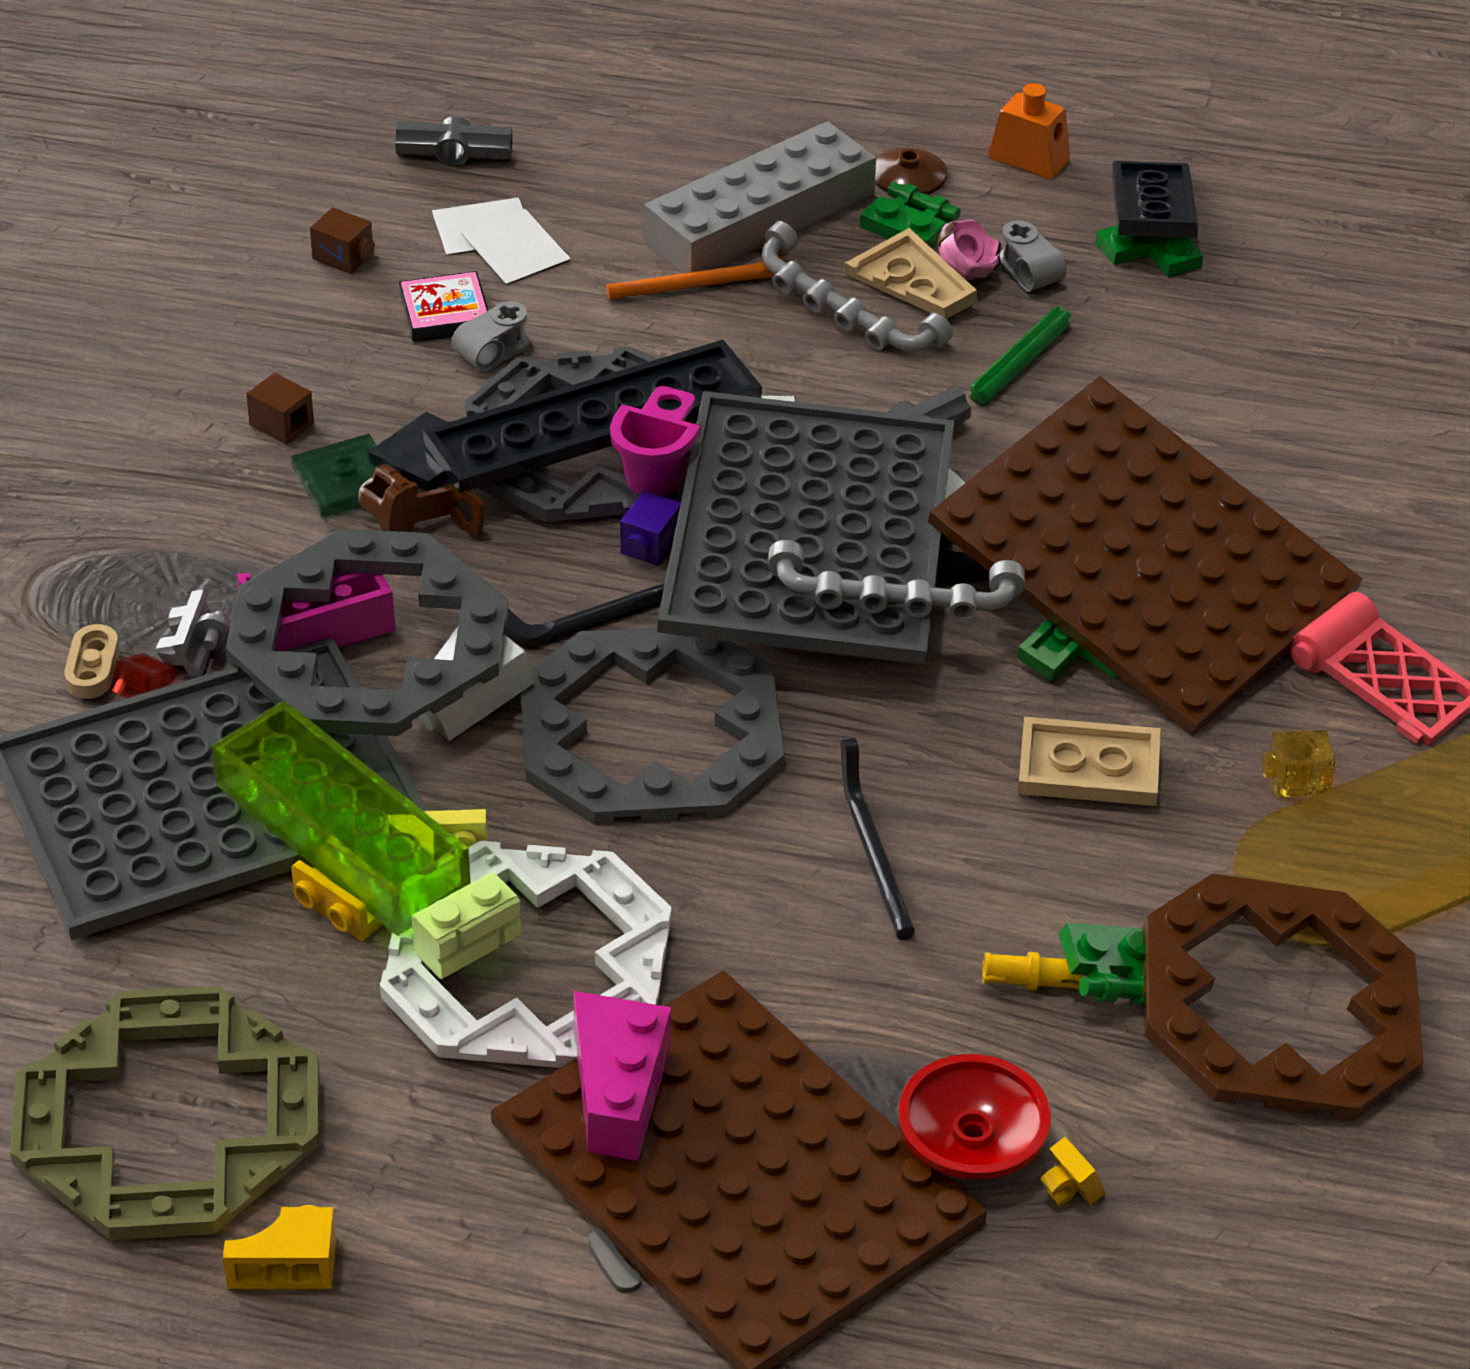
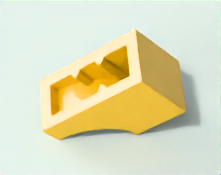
(287, 1254)

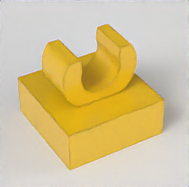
(1071, 1175)

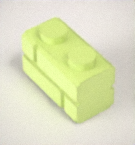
(466, 925)

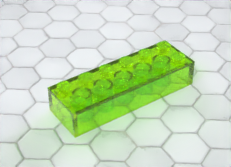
(340, 815)

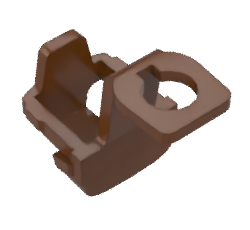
(399, 506)

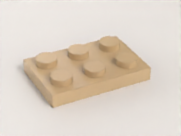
(1089, 761)

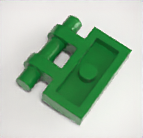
(891, 216)
(1104, 956)

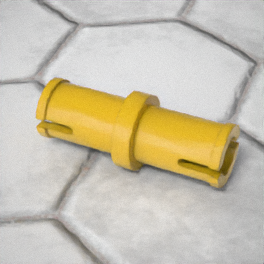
(1028, 971)

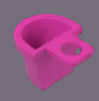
(655, 442)

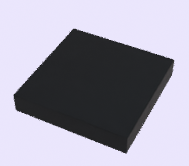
(409, 454)

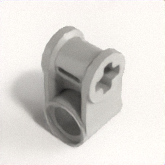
(1030, 257)
(489, 339)

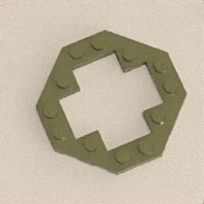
(243, 1166)

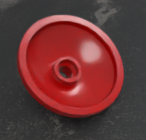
(974, 1116)

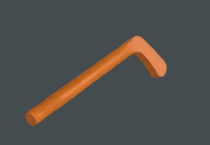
(689, 280)

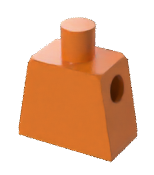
(1032, 133)

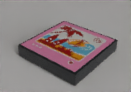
(441, 303)

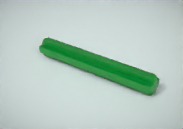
(1020, 355)

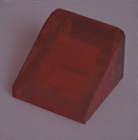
(141, 675)

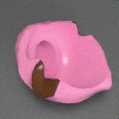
(969, 249)

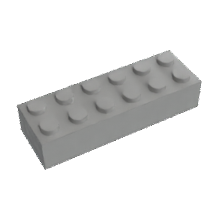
(735, 206)

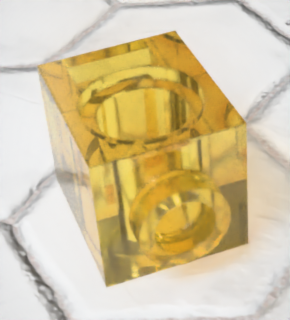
(1299, 763)

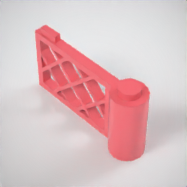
(1340, 638)

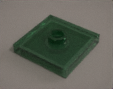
(335, 473)

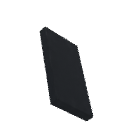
(1154, 199)

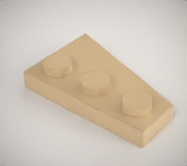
(914, 274)

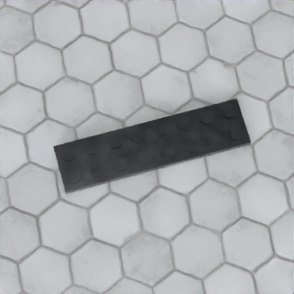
(577, 417)

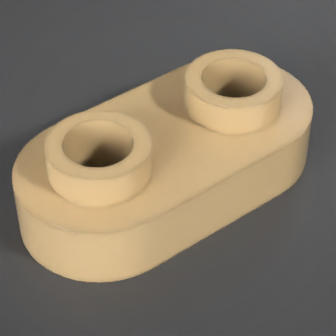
(91, 661)

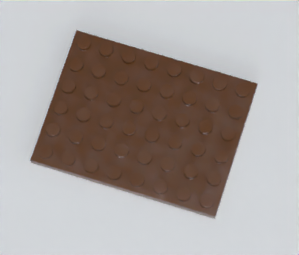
(1145, 553)
(760, 1184)

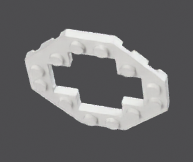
(513, 1031)

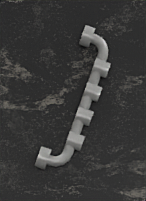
(782, 239)
(1005, 583)

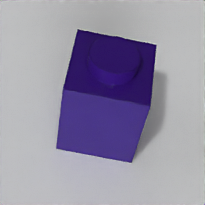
(649, 528)

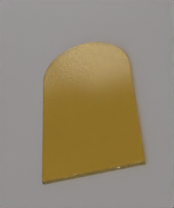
(1383, 839)

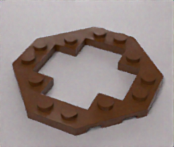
(1283, 1077)

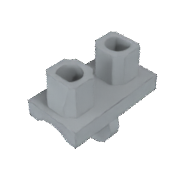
(195, 634)

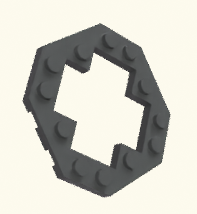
(538, 494)
(310, 578)
(656, 792)

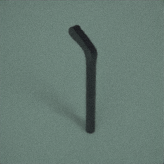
(536, 634)
(871, 841)

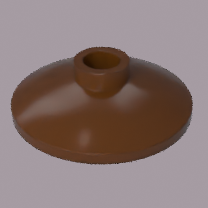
(911, 167)

